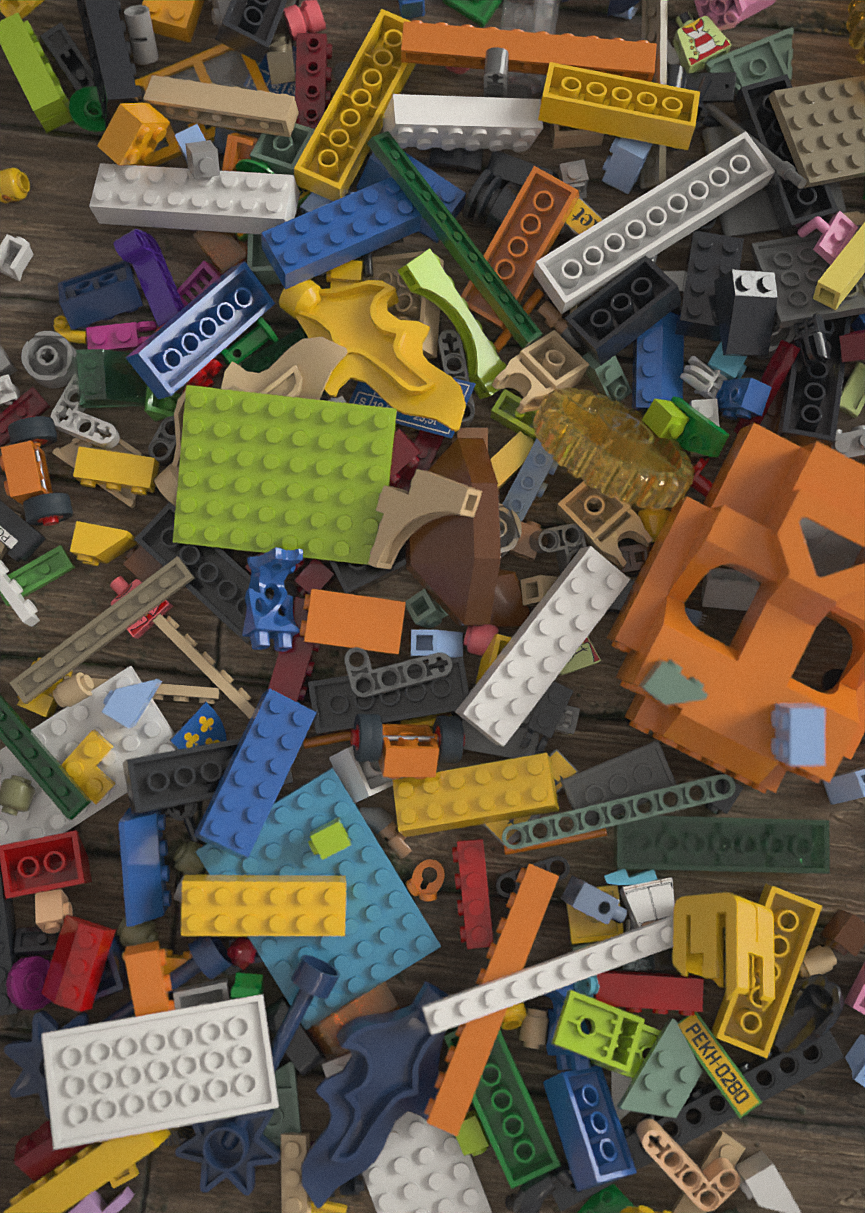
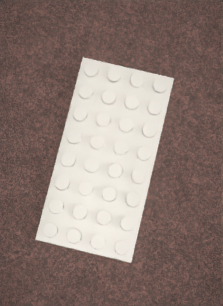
(61, 737)
(159, 1071)
(420, 1168)

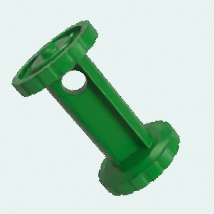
(250, 342)

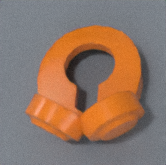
(430, 893)

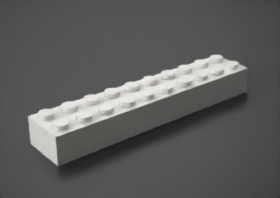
(653, 222)

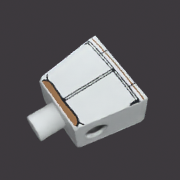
(649, 901)

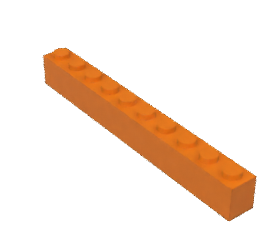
(528, 51)
(478, 1035)

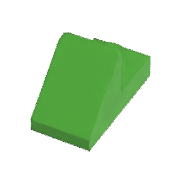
(160, 408)

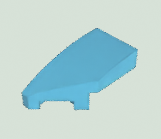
(621, 877)

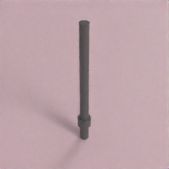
(784, 168)

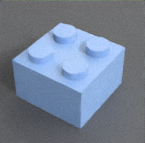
(799, 734)

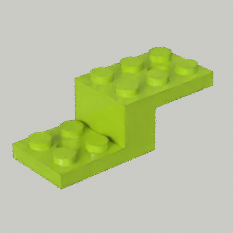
(615, 1035)

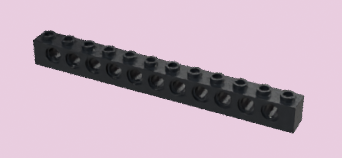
(685, 1130)

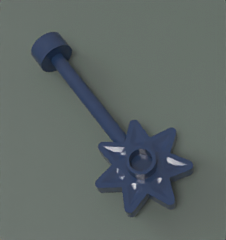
(207, 956)
(236, 1143)

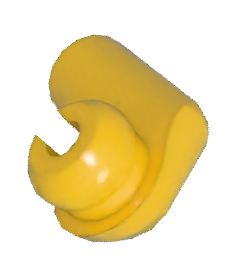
(63, 328)

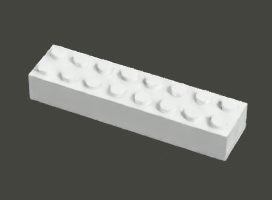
(179, 201)
(542, 646)

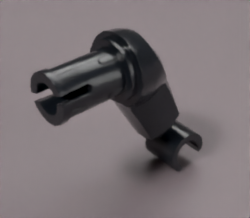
(535, 1191)

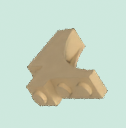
(405, 511)

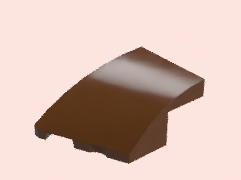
(508, 601)

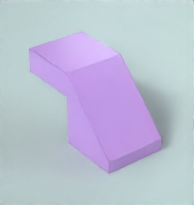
(95, 1204)

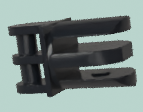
(813, 342)

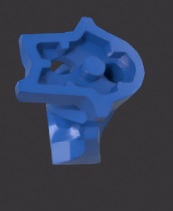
(262, 613)
(565, 1058)

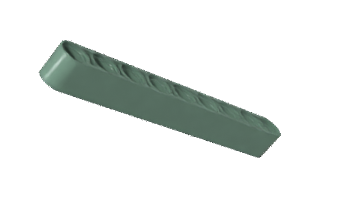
(631, 813)

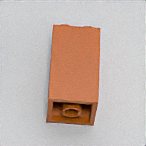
(353, 621)

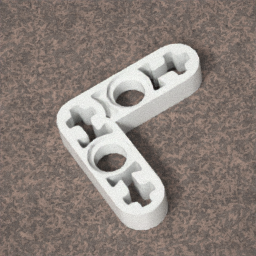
(77, 418)

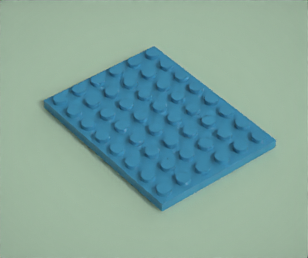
(381, 918)

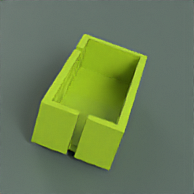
(34, 72)

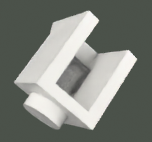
(14, 256)

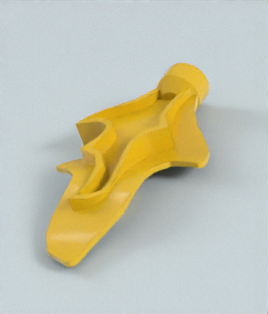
(380, 347)

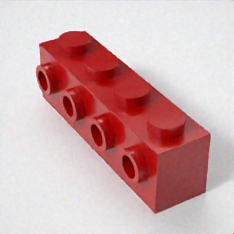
(474, 890)
(651, 991)

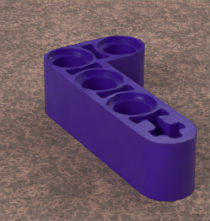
(153, 273)

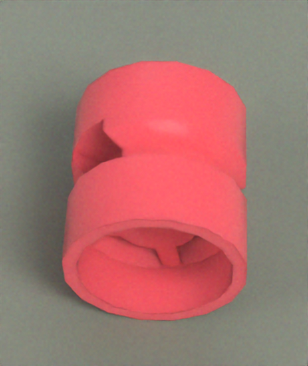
(304, 18)

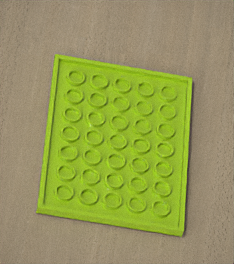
(282, 473)

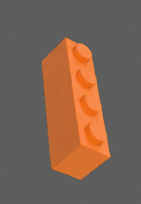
(147, 979)

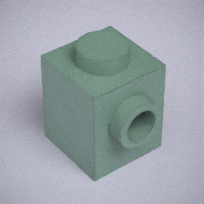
(425, 610)

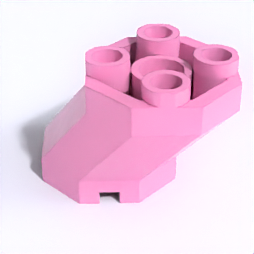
(729, 13)

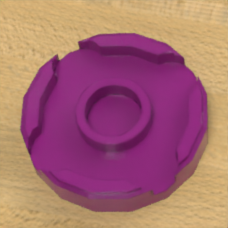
(27, 981)

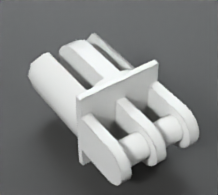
(702, 378)
(8, 391)

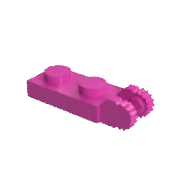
(118, 336)

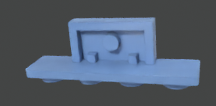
(530, 480)

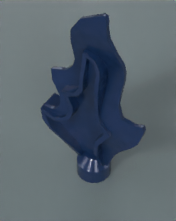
(386, 1076)

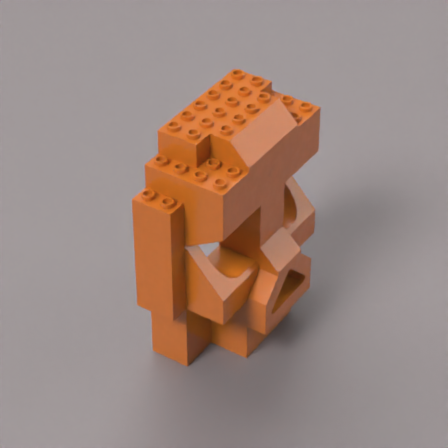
(754, 528)

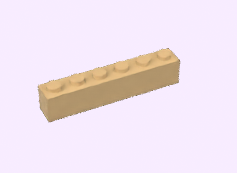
(222, 105)

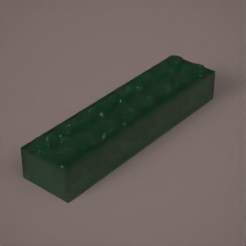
(723, 844)

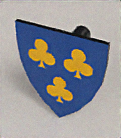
(200, 729)

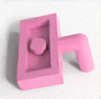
(834, 235)

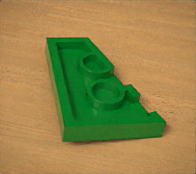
(700, 433)

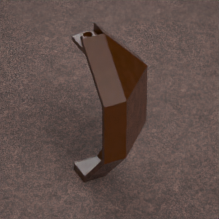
(458, 553)

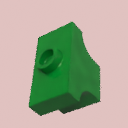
(247, 986)

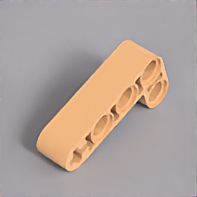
(680, 1163)

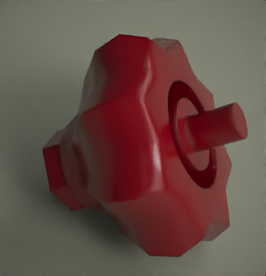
(242, 952)

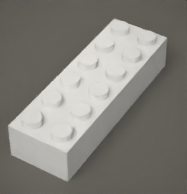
(463, 122)

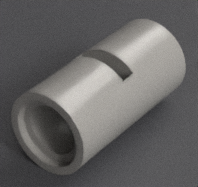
(141, 34)

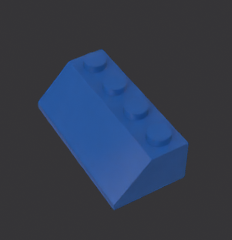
(449, 194)
(657, 364)
(144, 866)
(589, 1127)

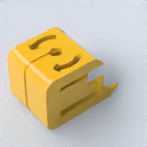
(700, 944)

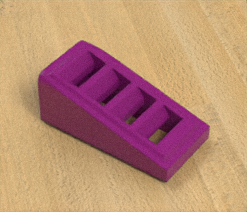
(199, 274)

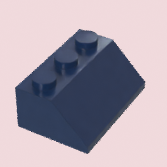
(99, 295)

